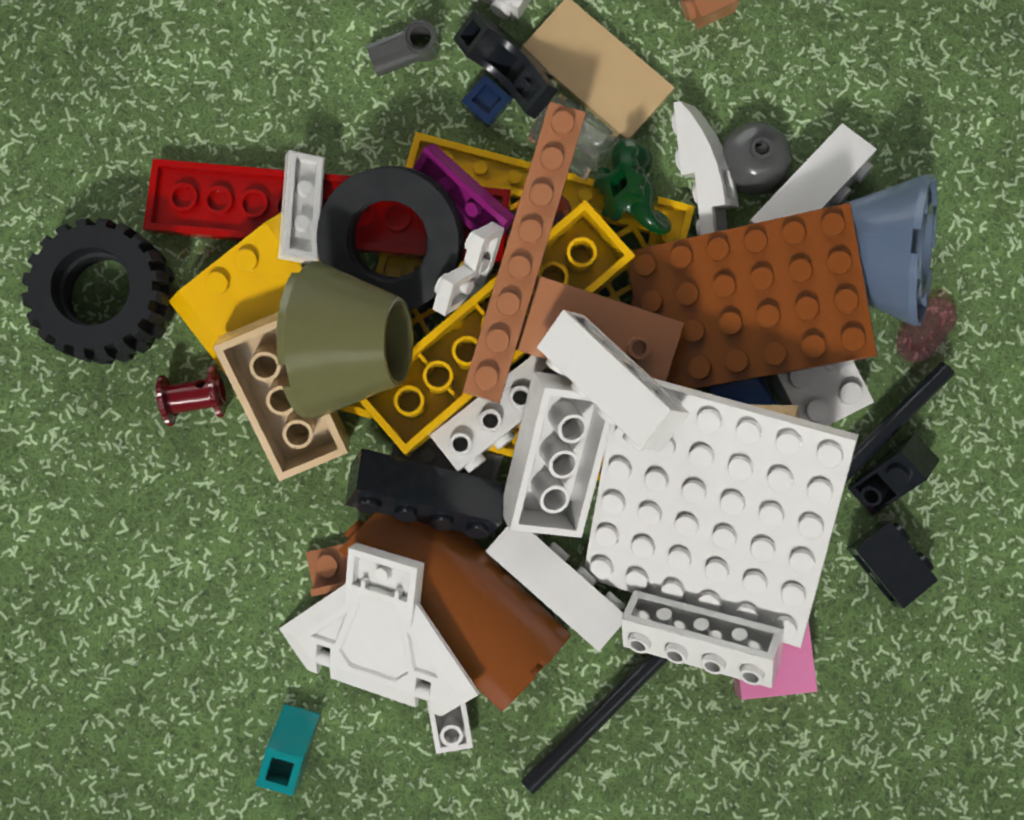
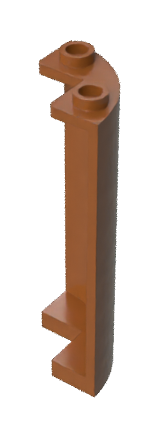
(474, 604)

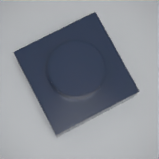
(486, 101)

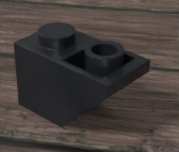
(895, 474)

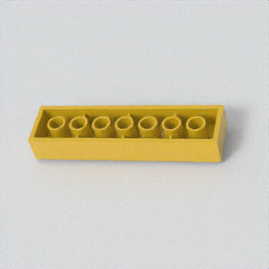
(578, 254)

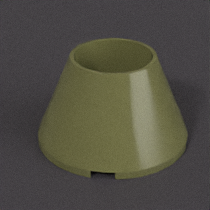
(340, 340)

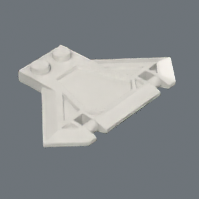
(381, 635)

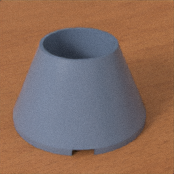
(896, 246)

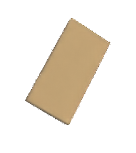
(598, 69)

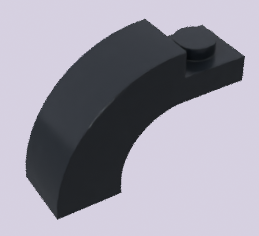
(507, 61)

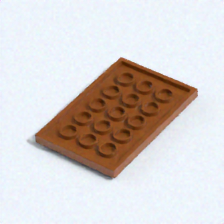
(760, 297)

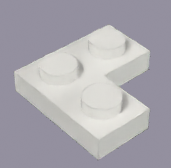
(463, 282)

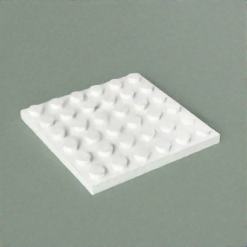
(725, 512)

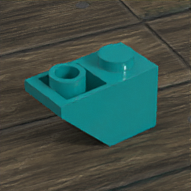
(288, 750)

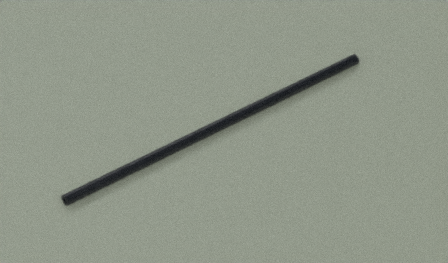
(651, 664)

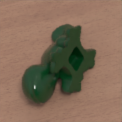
(629, 187)

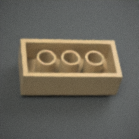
(287, 439)

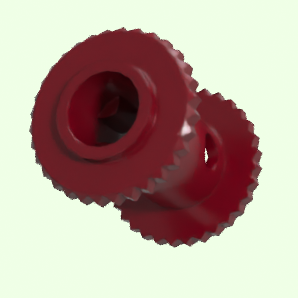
(190, 396)

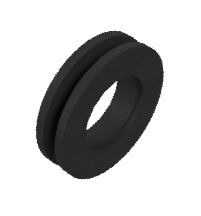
(413, 189)

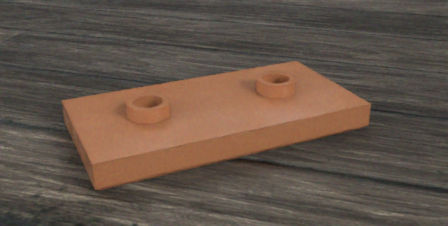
(639, 333)

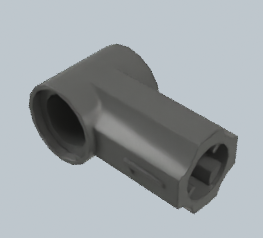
(399, 49)

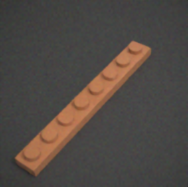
(524, 253)

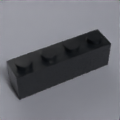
(424, 494)

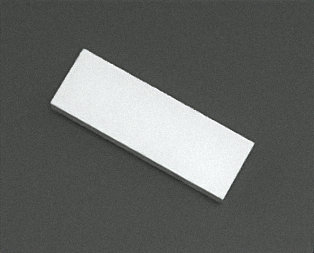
(301, 206)

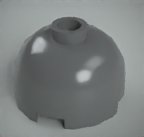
(757, 157)

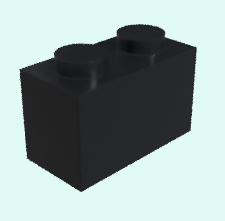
(893, 563)

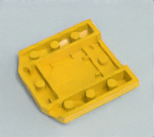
(236, 287)

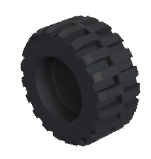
(60, 265)

